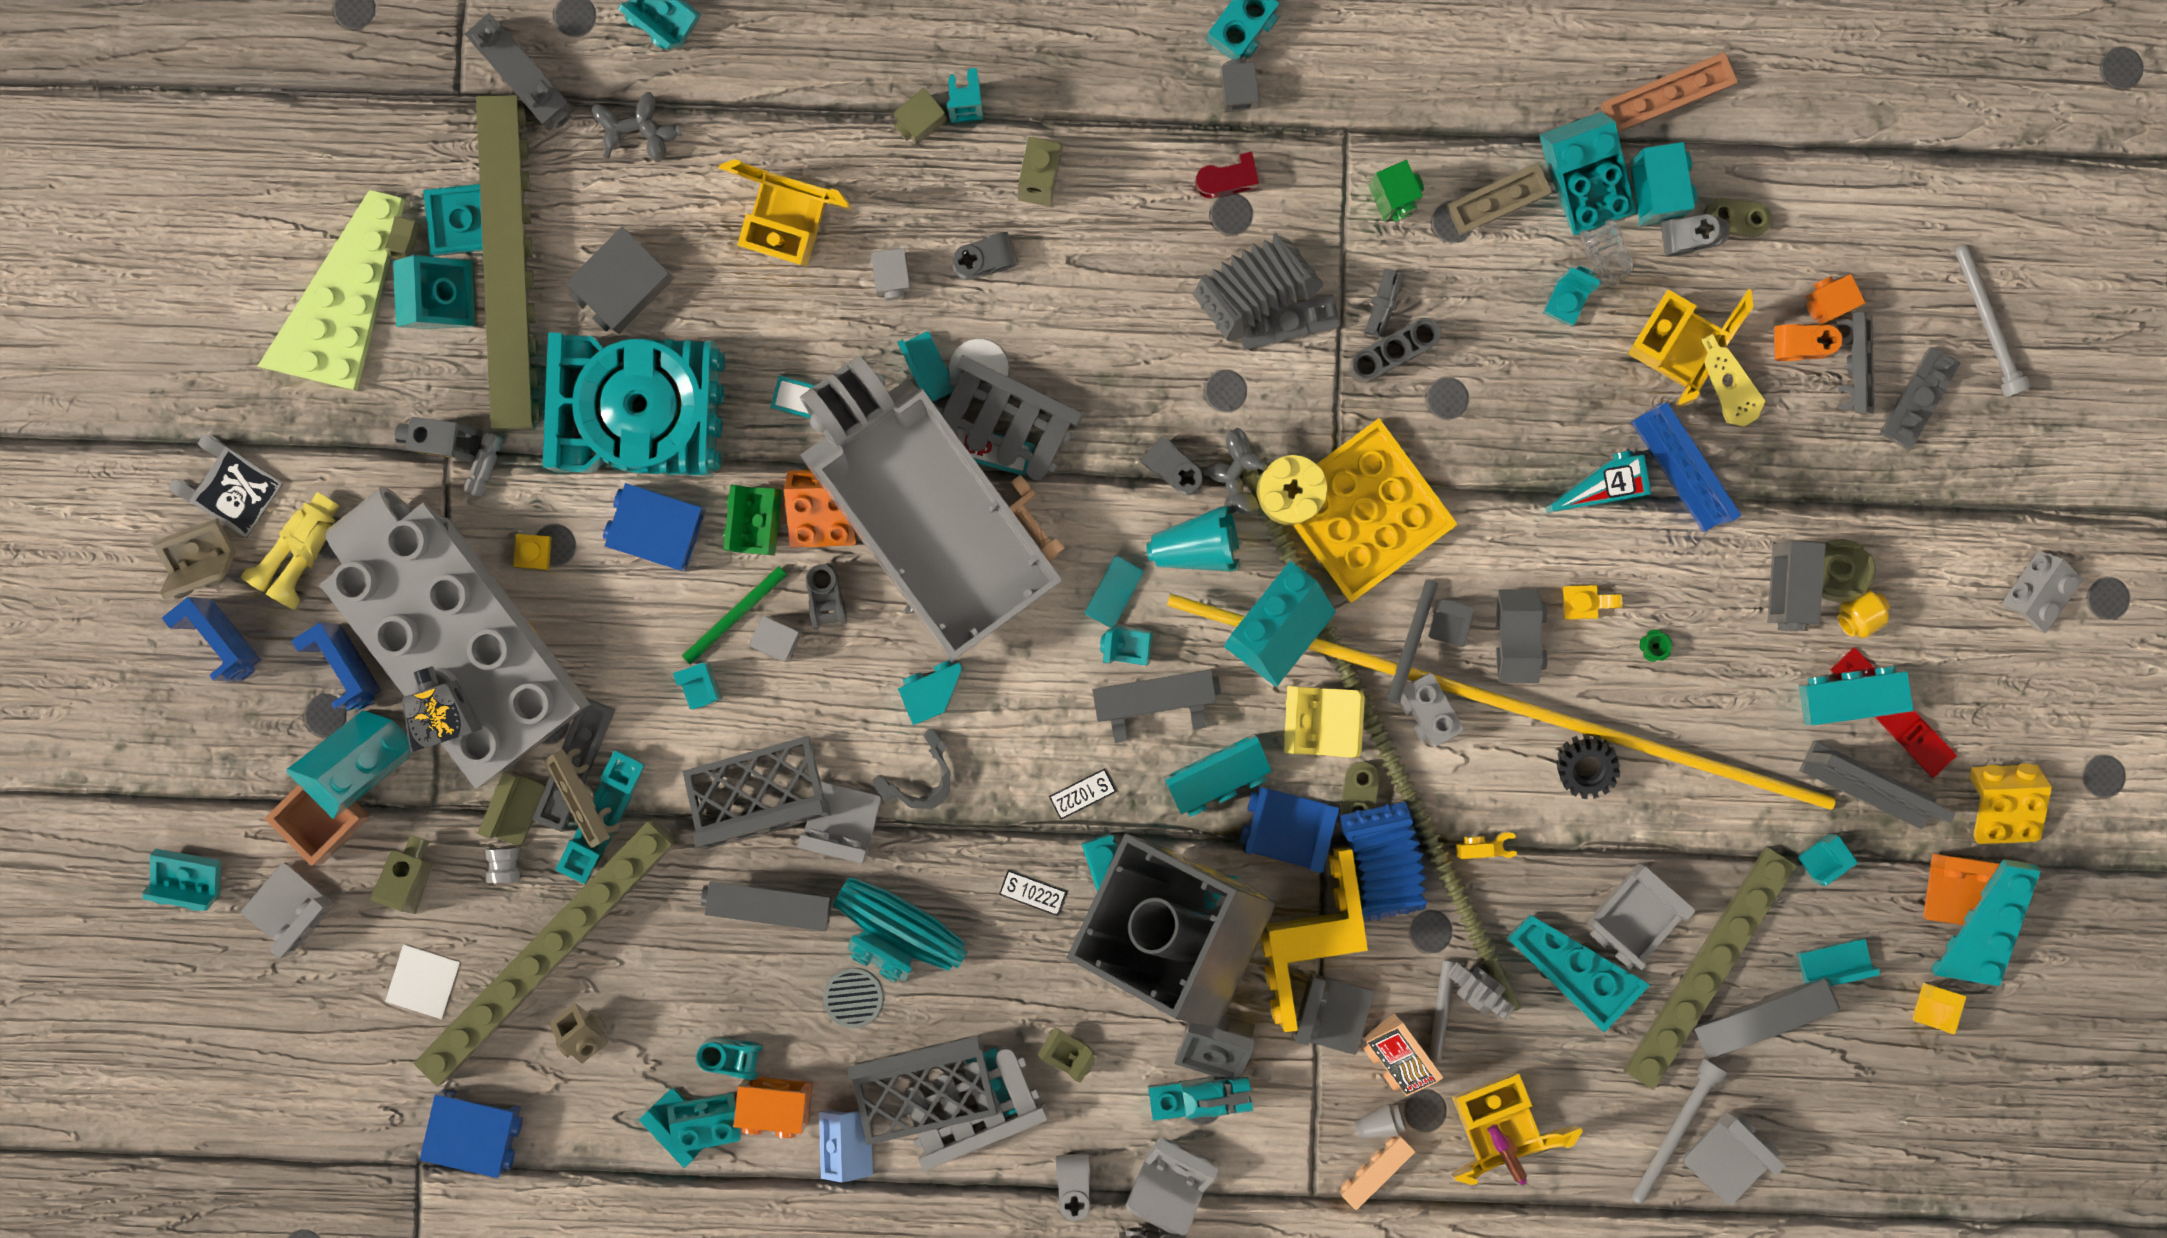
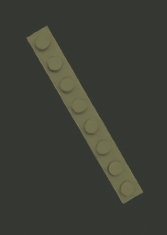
(1709, 968)

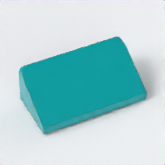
(1114, 592)

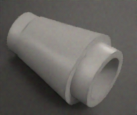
(1381, 1123)

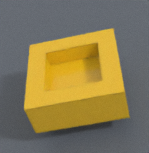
(532, 551)

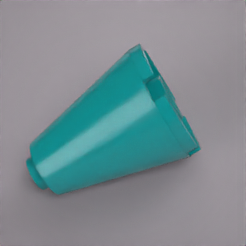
(1198, 543)

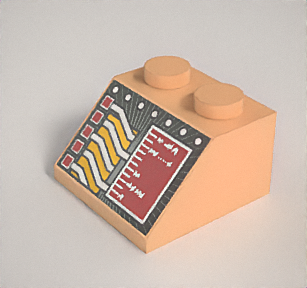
(1401, 1056)

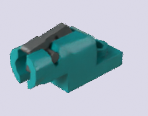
(1200, 1098)

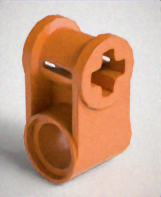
(1800, 342)

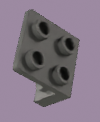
(1332, 1014)

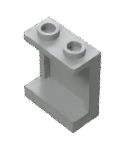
(1638, 916)

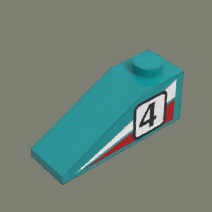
(1611, 482)

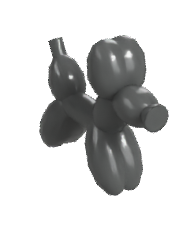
(644, 113)
(1239, 449)

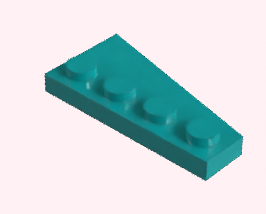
(1991, 929)
(1583, 976)

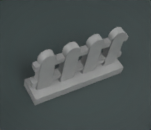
(996, 1127)

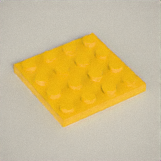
(1373, 512)

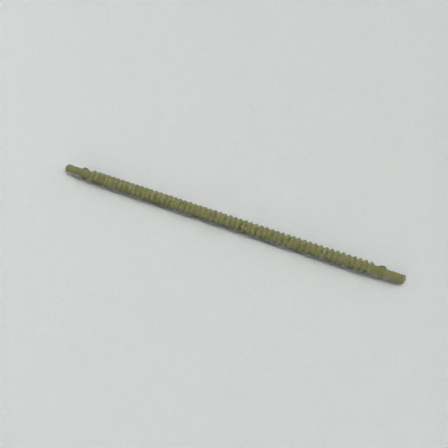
(1434, 847)

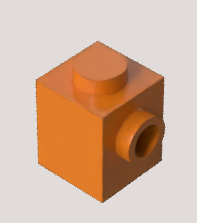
(1833, 298)

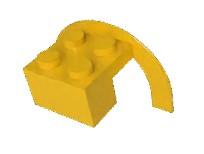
(784, 213)
(1674, 343)
(1507, 1105)

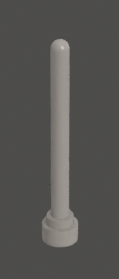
(2013, 380)
(1709, 1076)

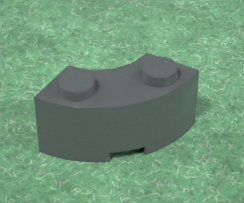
(1520, 622)

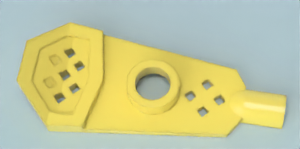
(1739, 392)

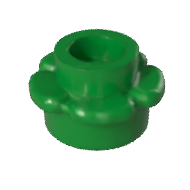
(1662, 652)

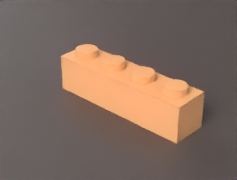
(1377, 1171)

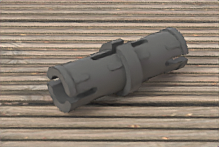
(1384, 303)

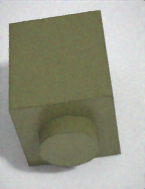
(919, 117)

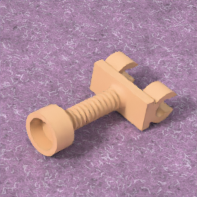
(1048, 547)

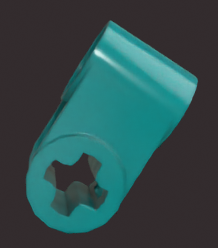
(732, 1057)

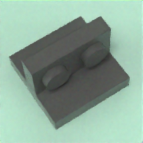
(1218, 1050)

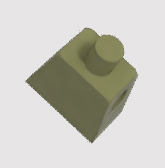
(1039, 171)
(395, 888)

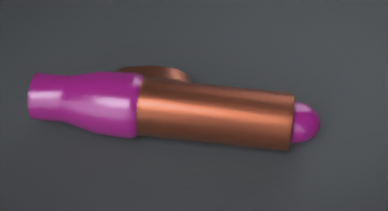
(1508, 1151)

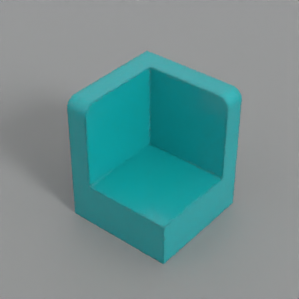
(698, 685)
(1827, 859)

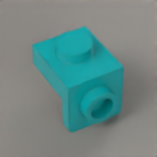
(1126, 645)

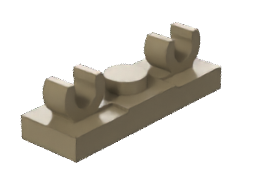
(1499, 199)
(579, 797)

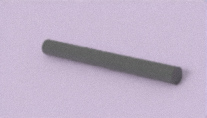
(1412, 641)

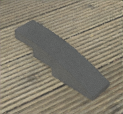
(1767, 1018)

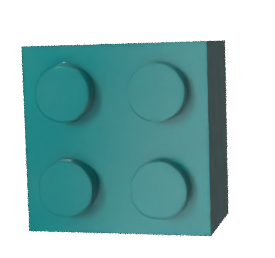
(1662, 183)

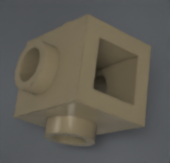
(578, 1033)

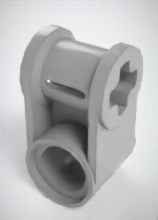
(1073, 1180)

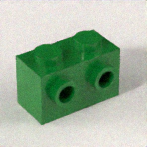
(1396, 191)

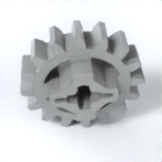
(1481, 991)

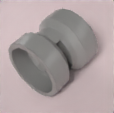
(502, 865)

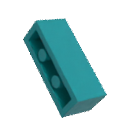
(1855, 696)

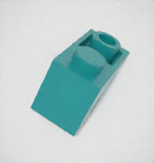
(932, 694)

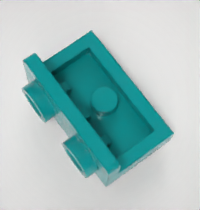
(664, 20)
(183, 880)

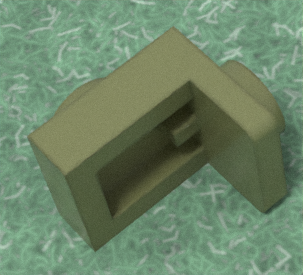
(1068, 1054)

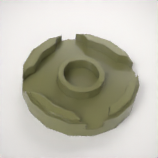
(1847, 571)

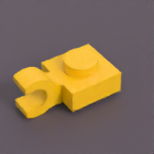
(1584, 602)
(1479, 848)

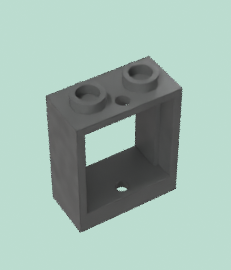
(1796, 585)

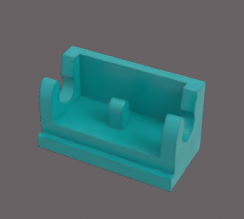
(966, 102)

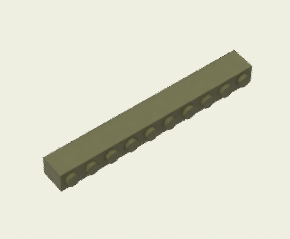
(506, 263)
(545, 952)

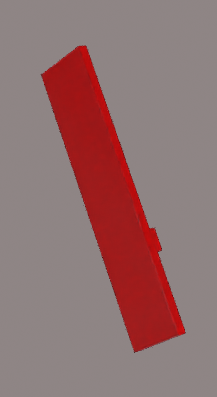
(1905, 727)

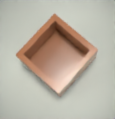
(311, 828)

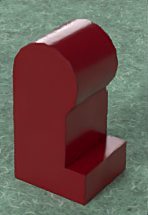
(1228, 180)

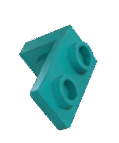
(1571, 294)

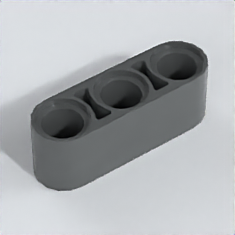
(1408, 342)

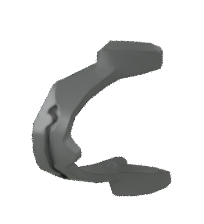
(936, 795)

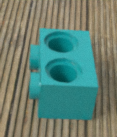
(1237, 19)

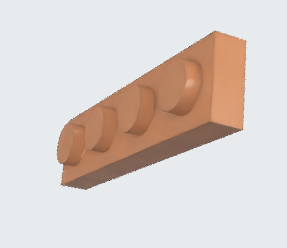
(1670, 92)

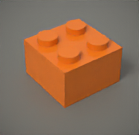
(773, 1106)

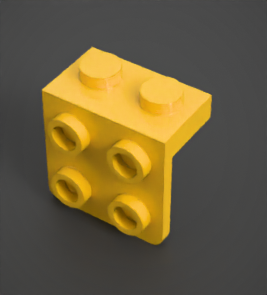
(2010, 803)

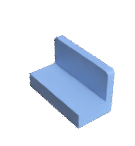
(844, 1146)

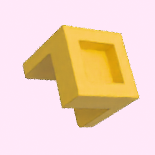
(1939, 1008)

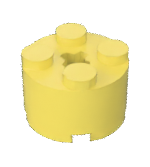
(1308, 480)

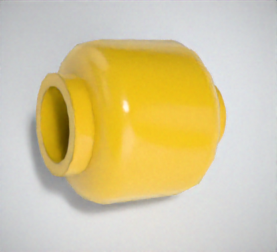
(1864, 615)

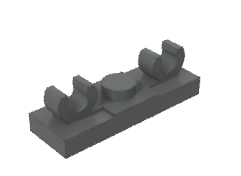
(1292, 322)
(1859, 364)
(1919, 398)

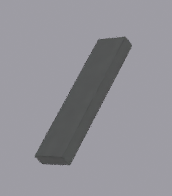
(587, 735)

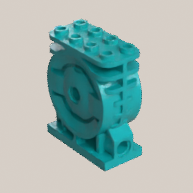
(685, 451)

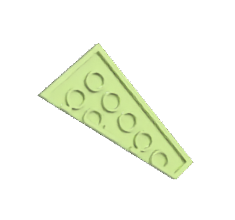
(336, 315)

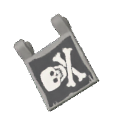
(232, 489)

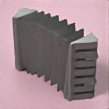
(1255, 285)

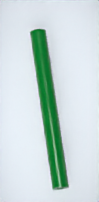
(734, 615)

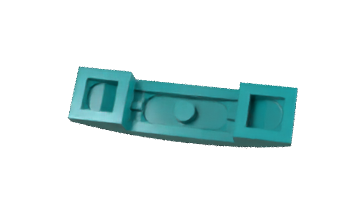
(614, 791)

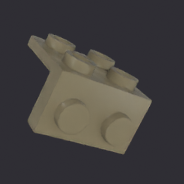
(195, 558)

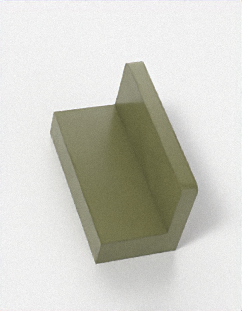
(512, 808)

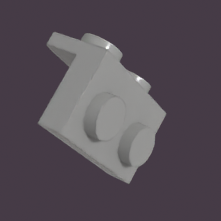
(2043, 590)
(1431, 711)

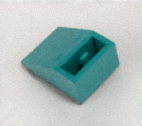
(1588, 171)

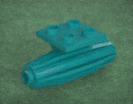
(895, 932)

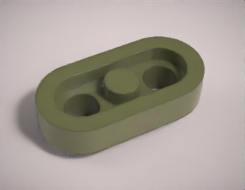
(1739, 216)
(1357, 794)

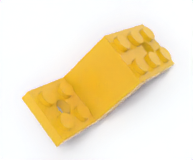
(1314, 937)

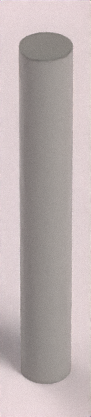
(1441, 1012)

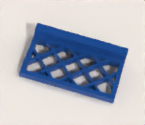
(1685, 467)

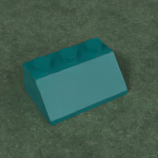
(1281, 624)
(351, 761)
(1218, 775)

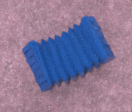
(1385, 860)

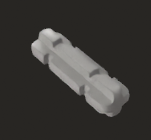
(483, 464)

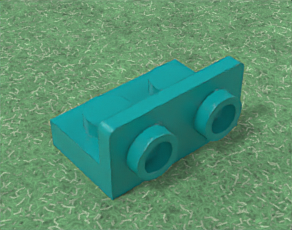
(702, 1123)

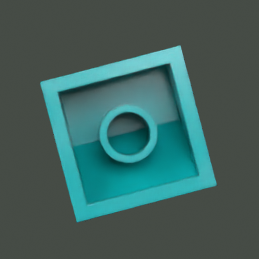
(434, 293)

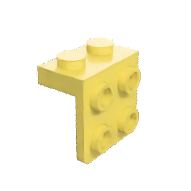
(1324, 721)

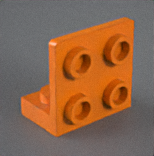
(813, 515)
(1955, 887)

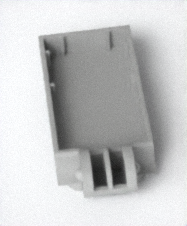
(922, 506)
(430, 601)

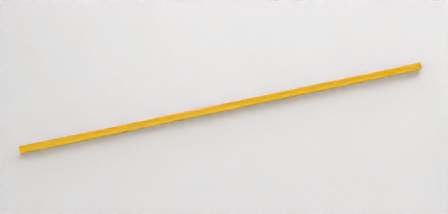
(1532, 711)

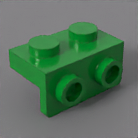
(752, 520)

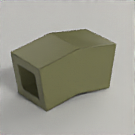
(402, 238)

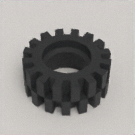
(1588, 784)

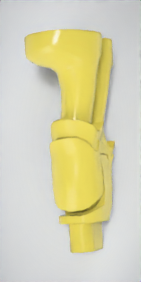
(304, 537)

